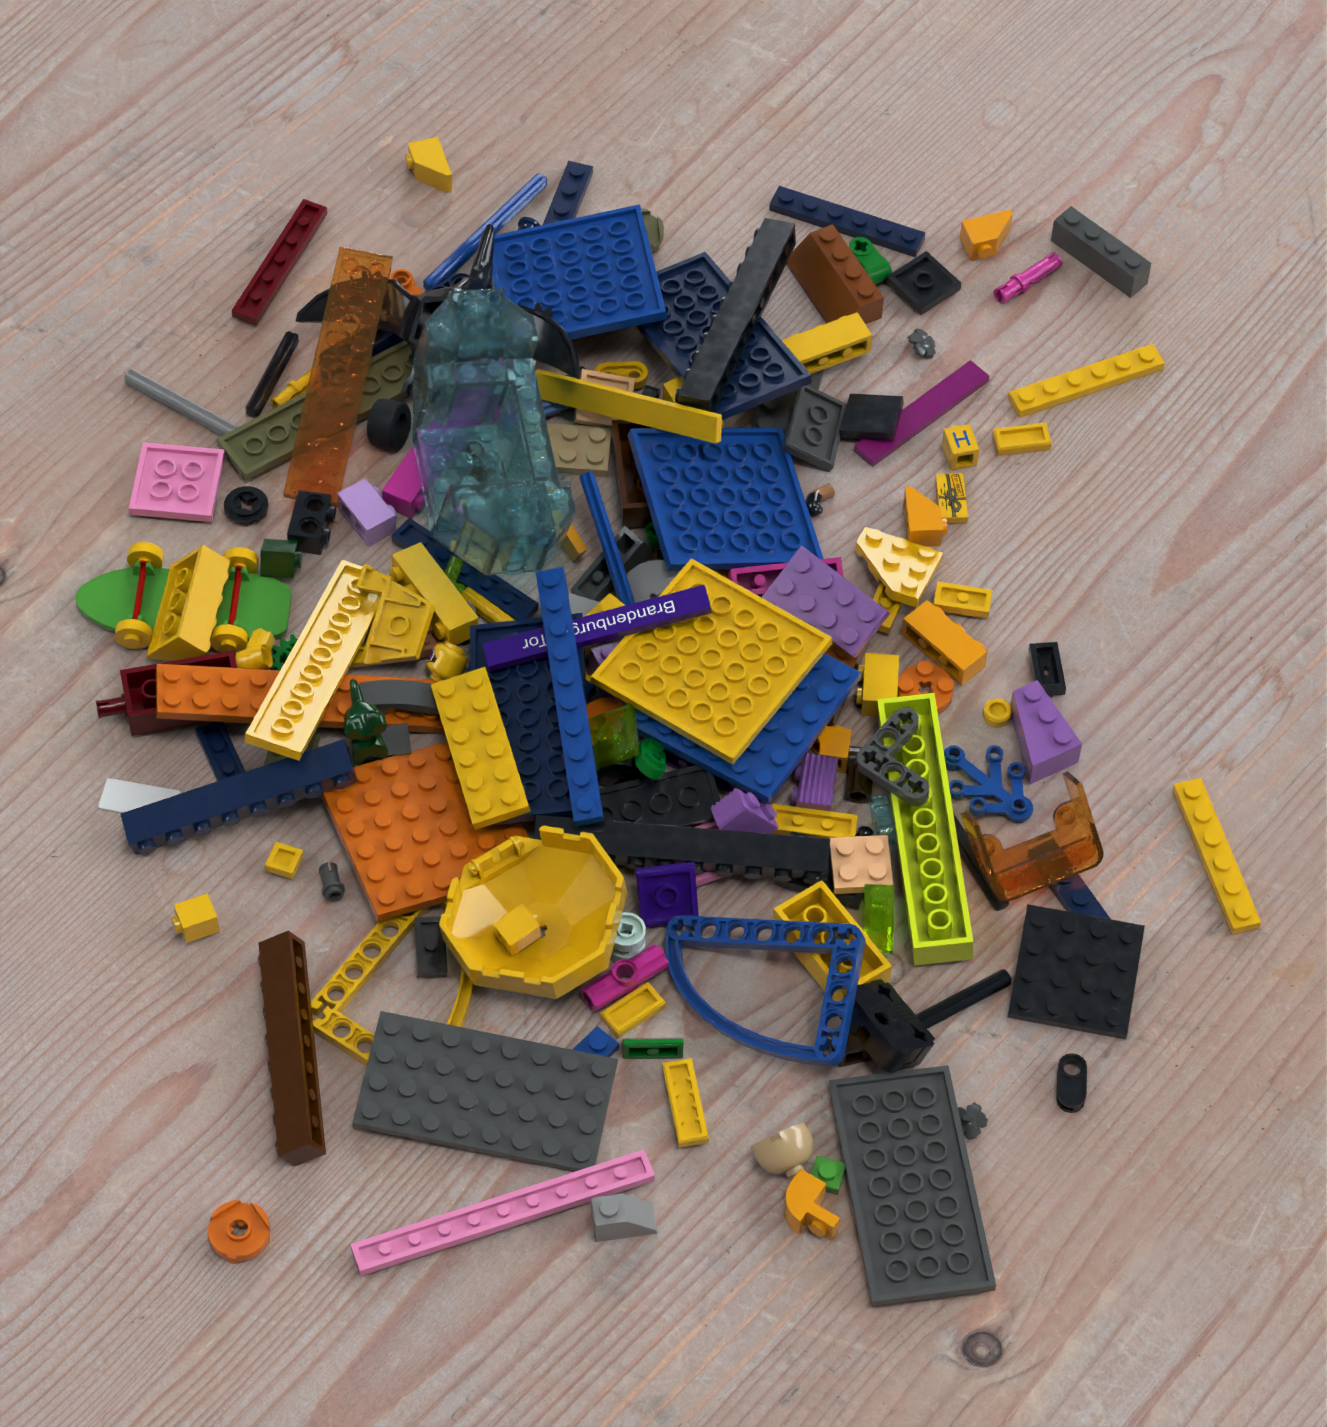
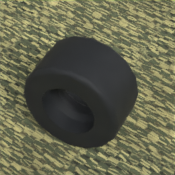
(388, 424)

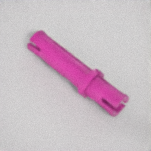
(1020, 282)

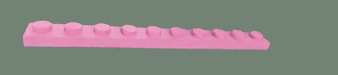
(501, 1212)

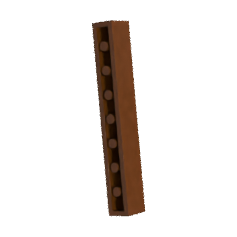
(291, 1049)

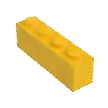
(422, 575)

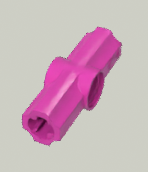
(610, 986)

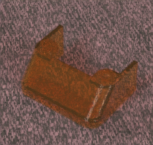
(1043, 859)

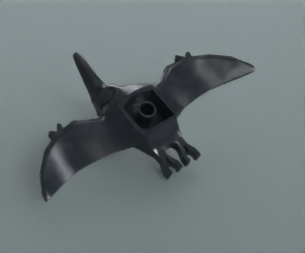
(407, 313)

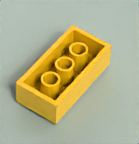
(822, 906)

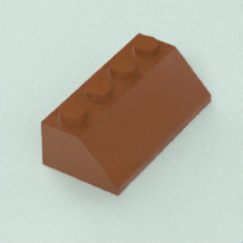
(834, 277)

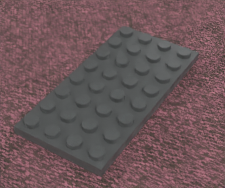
(485, 1092)
(911, 1186)

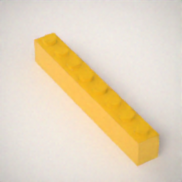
(817, 347)

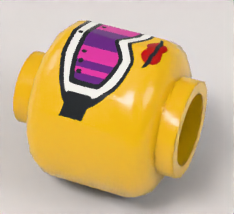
(446, 661)

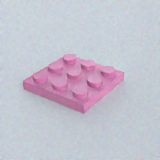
(177, 482)

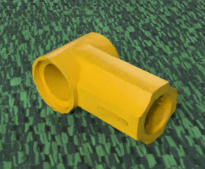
(258, 651)

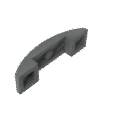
(400, 695)

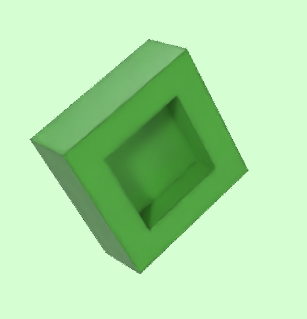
(830, 1172)

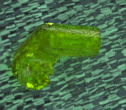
(452, 572)

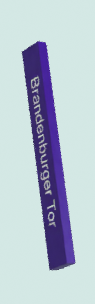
(602, 626)

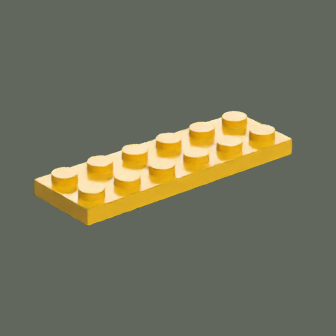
(480, 748)

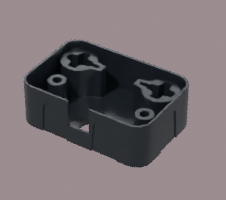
(894, 1045)

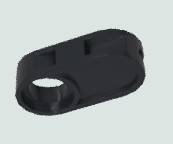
(1071, 1089)

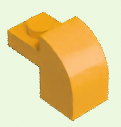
(803, 1208)

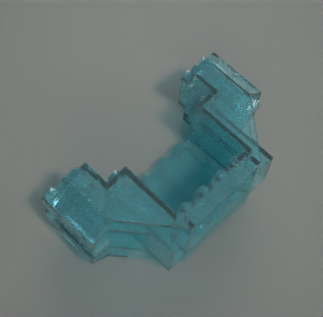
(483, 398)

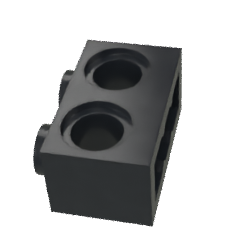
(311, 521)

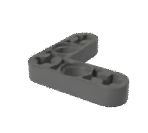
(884, 758)

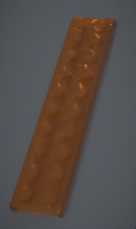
(338, 373)

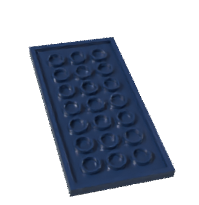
(691, 298)
(530, 719)

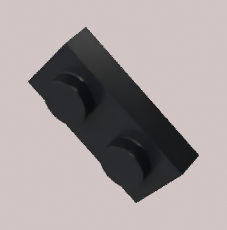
(430, 947)

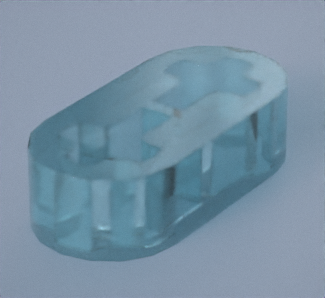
(882, 817)

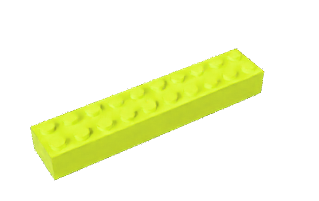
(928, 842)

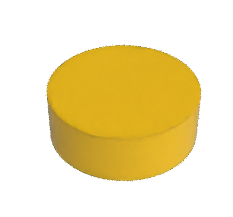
(997, 712)

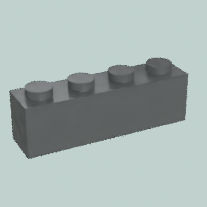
(1100, 251)

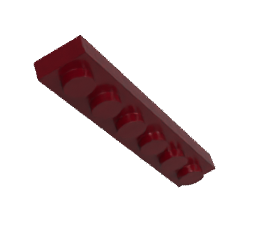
(279, 262)

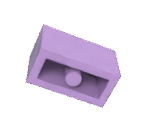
(367, 512)

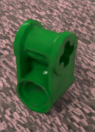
(871, 260)

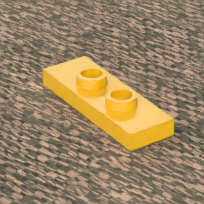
(685, 1102)

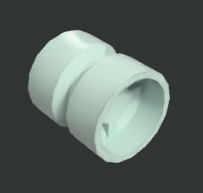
(629, 937)

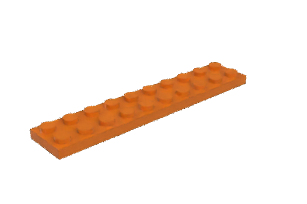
(238, 693)

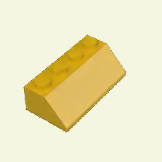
(189, 606)

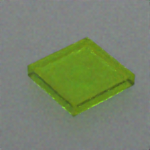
(614, 735)

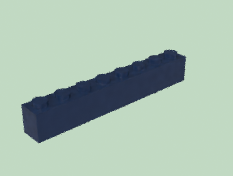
(239, 797)

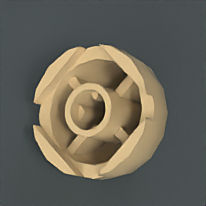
(785, 1150)

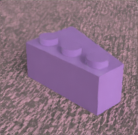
(1043, 733)

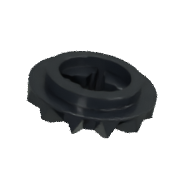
(249, 496)

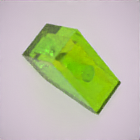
(879, 915)

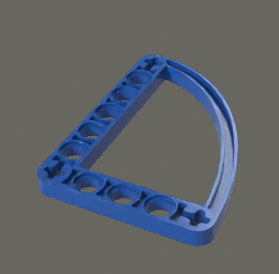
(777, 942)

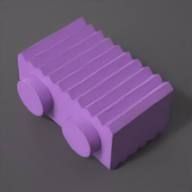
(816, 782)
(744, 813)

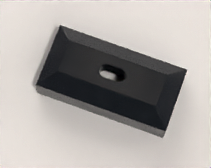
(1047, 658)

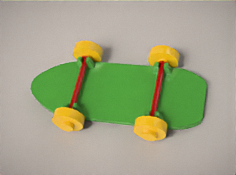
(131, 598)

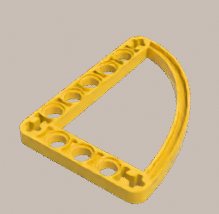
(350, 987)

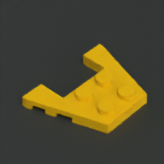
(398, 624)

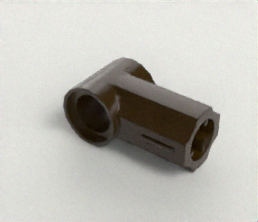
(858, 785)

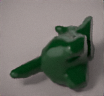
(364, 727)

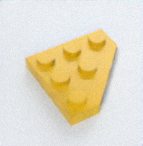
(898, 564)

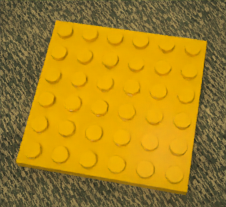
(716, 672)

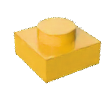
(284, 860)

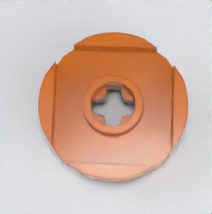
(927, 675)
(244, 1247)

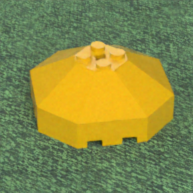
(568, 887)

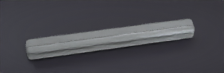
(178, 402)

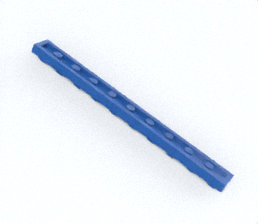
(569, 697)

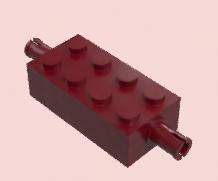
(140, 694)

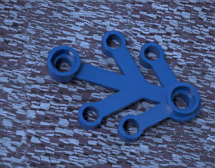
(989, 786)

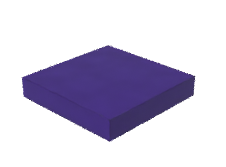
(666, 892)

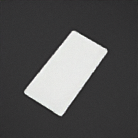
(126, 795)

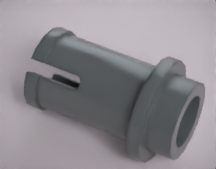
(332, 887)

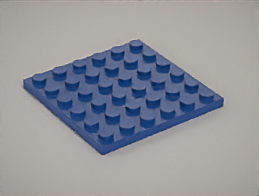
(586, 269)
(723, 500)
(780, 743)

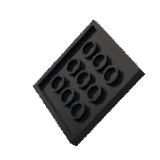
(1076, 971)

